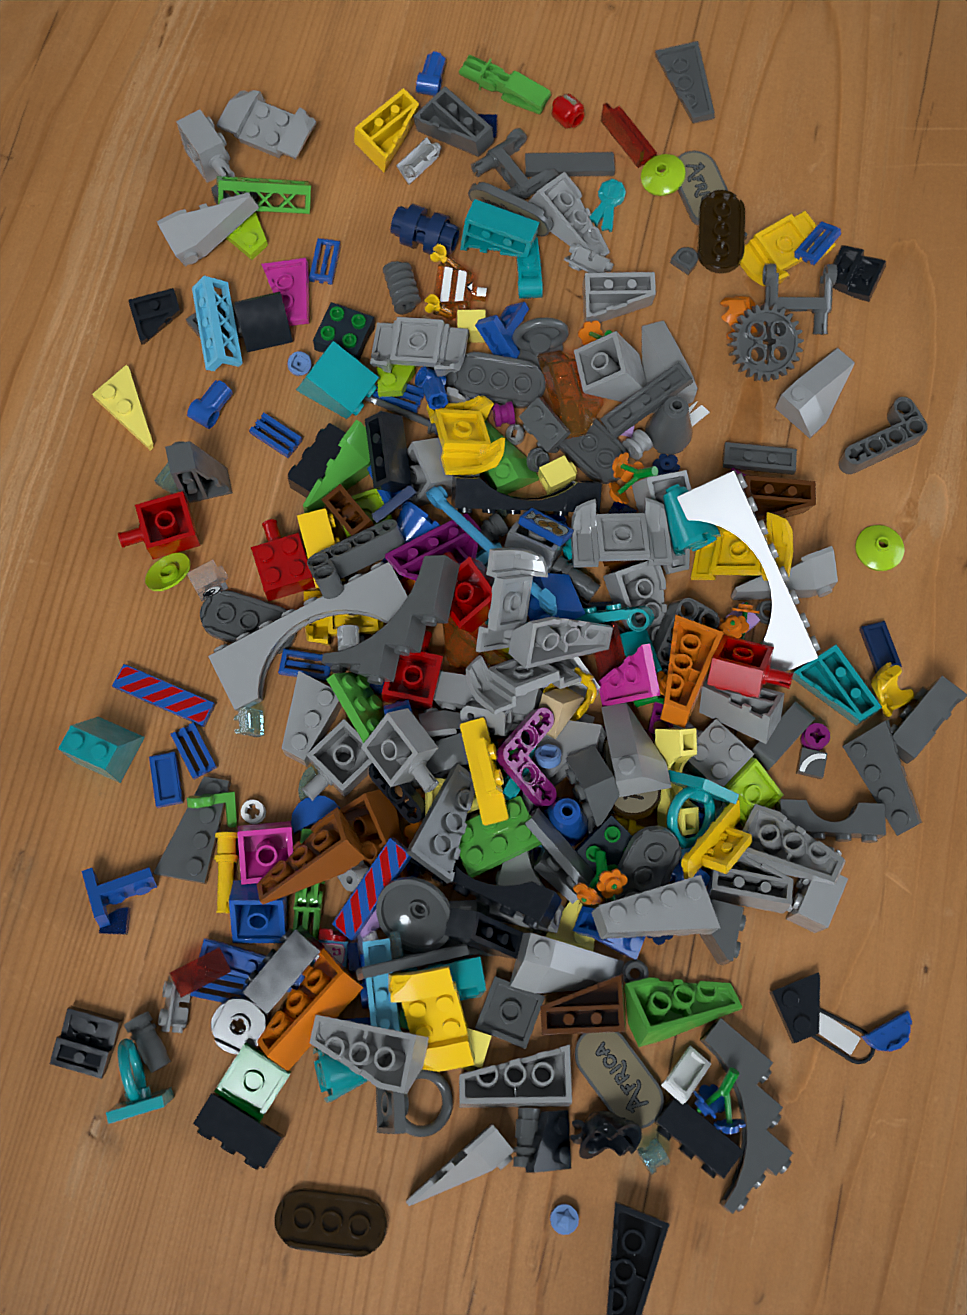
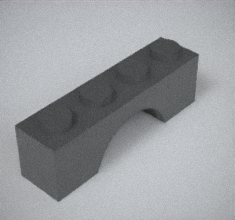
(863, 821)

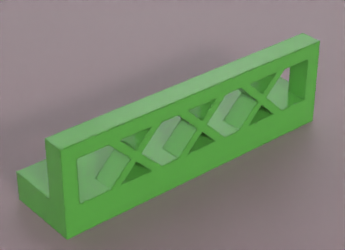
(268, 186)

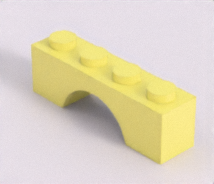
(676, 748)

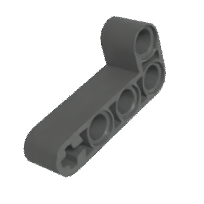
(880, 441)
(352, 555)
(693, 611)

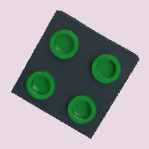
(346, 328)
(608, 837)

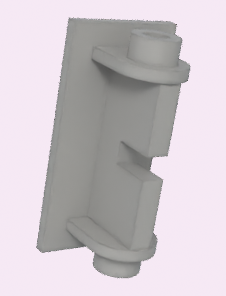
(418, 160)
(580, 260)
(172, 1014)

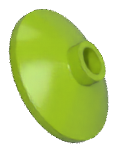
(664, 182)
(874, 555)
(167, 572)

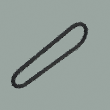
(838, 1051)

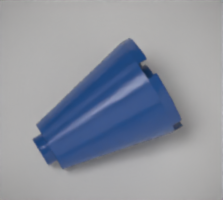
(413, 523)
(567, 818)

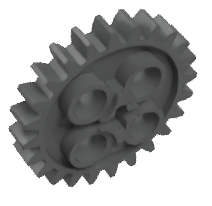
(744, 342)

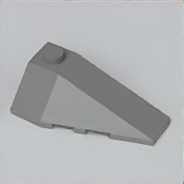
(570, 219)
(815, 393)
(654, 489)
(808, 578)
(640, 587)
(557, 640)
(447, 723)
(634, 756)
(790, 848)
(559, 967)
(379, 1054)
(475, 1159)

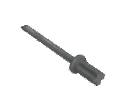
(431, 427)

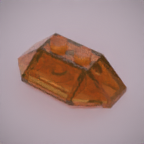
(566, 392)
(461, 647)

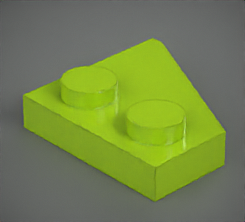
(249, 237)
(396, 382)

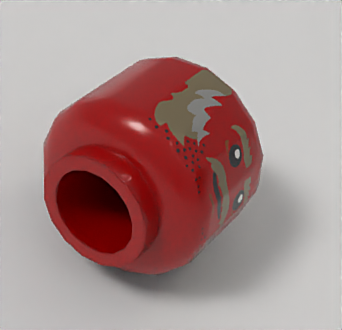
(568, 111)

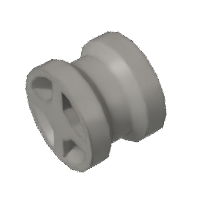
(637, 444)

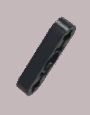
(405, 808)

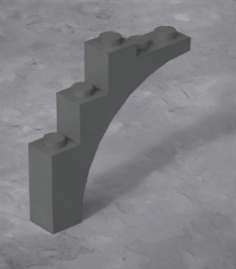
(404, 633)
(756, 1108)

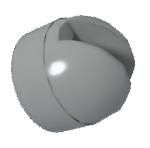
(519, 436)

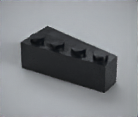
(634, 1259)

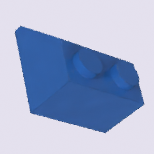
(566, 598)
(254, 921)

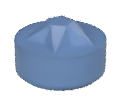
(299, 363)
(548, 756)
(564, 1219)

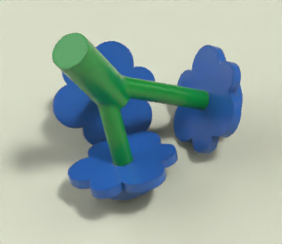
(713, 1099)

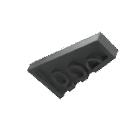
(688, 78)
(880, 768)
(444, 824)
(194, 841)

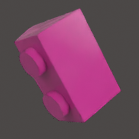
(262, 848)

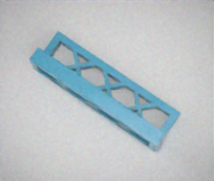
(210, 323)
(382, 1011)

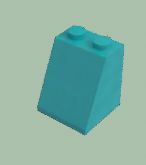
(339, 382)
(101, 747)

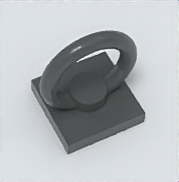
(539, 337)
(394, 1106)

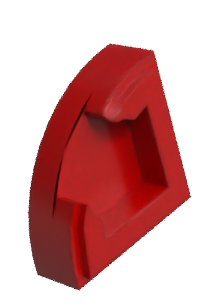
(330, 935)

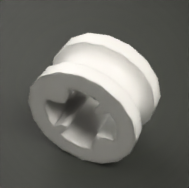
(259, 818)

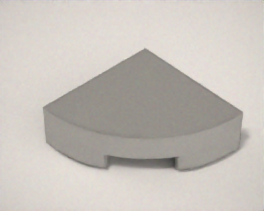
(454, 397)

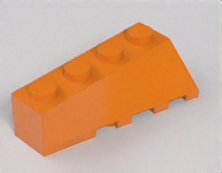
(688, 668)
(323, 992)

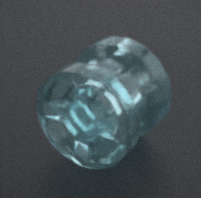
(653, 1156)

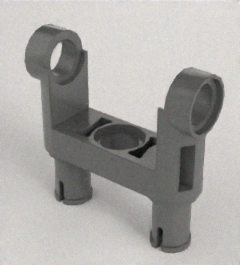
(499, 159)
(819, 306)

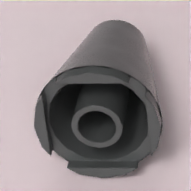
(670, 426)

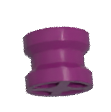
(503, 414)
(810, 739)

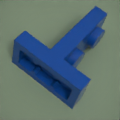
(499, 330)
(115, 891)
(586, 926)

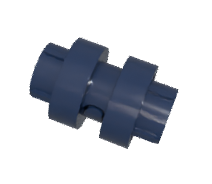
(416, 227)

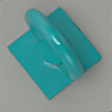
(698, 790)
(137, 1095)

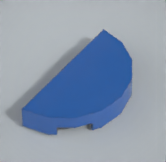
(309, 812)
(891, 1034)

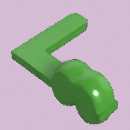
(207, 800)

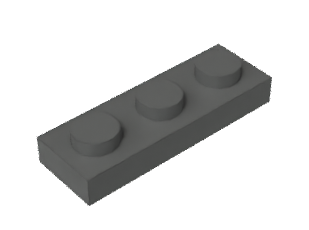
(759, 458)

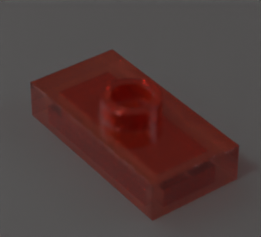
(199, 972)

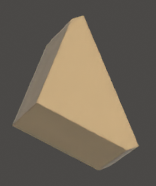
(563, 705)

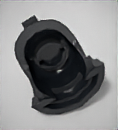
(606, 1131)

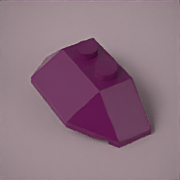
(445, 538)

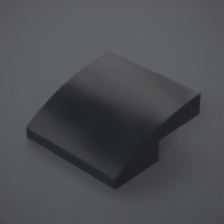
(857, 273)
(263, 322)
(86, 1042)

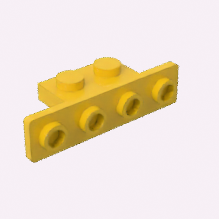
(484, 771)
(719, 845)

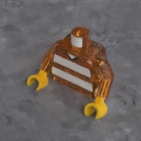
(453, 287)

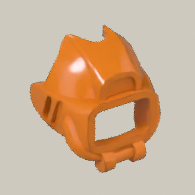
(737, 306)

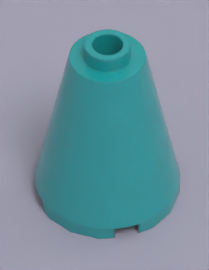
(685, 532)
(335, 1076)

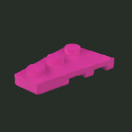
(292, 281)
(632, 680)

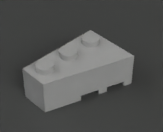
(616, 294)

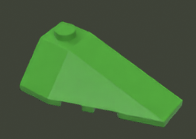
(346, 469)
(512, 470)
(669, 1008)

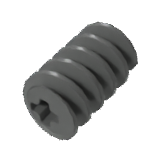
(401, 286)

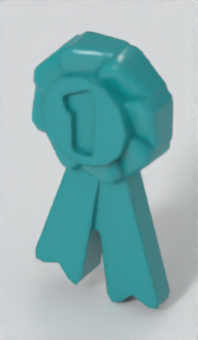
(610, 195)

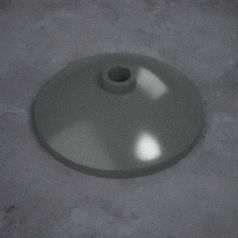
(400, 911)

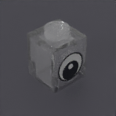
(208, 579)

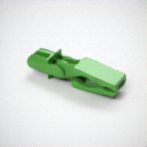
(515, 87)
(307, 899)

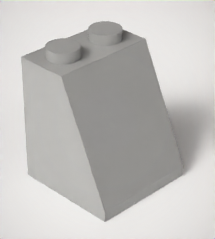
(610, 368)
(427, 469)

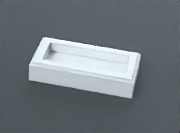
(686, 1074)

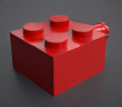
(164, 526)
(281, 563)
(471, 594)
(745, 667)
(415, 678)

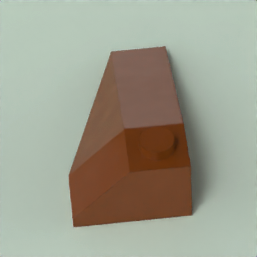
(374, 823)
(323, 855)

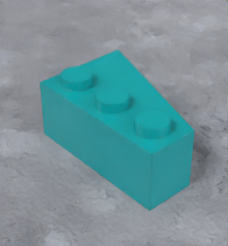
(498, 230)
(838, 685)
(466, 974)

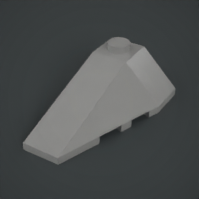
(200, 231)
(660, 354)

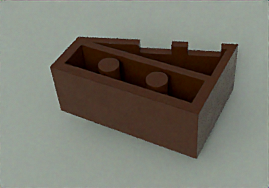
(780, 495)
(588, 1010)

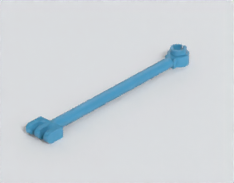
(438, 496)

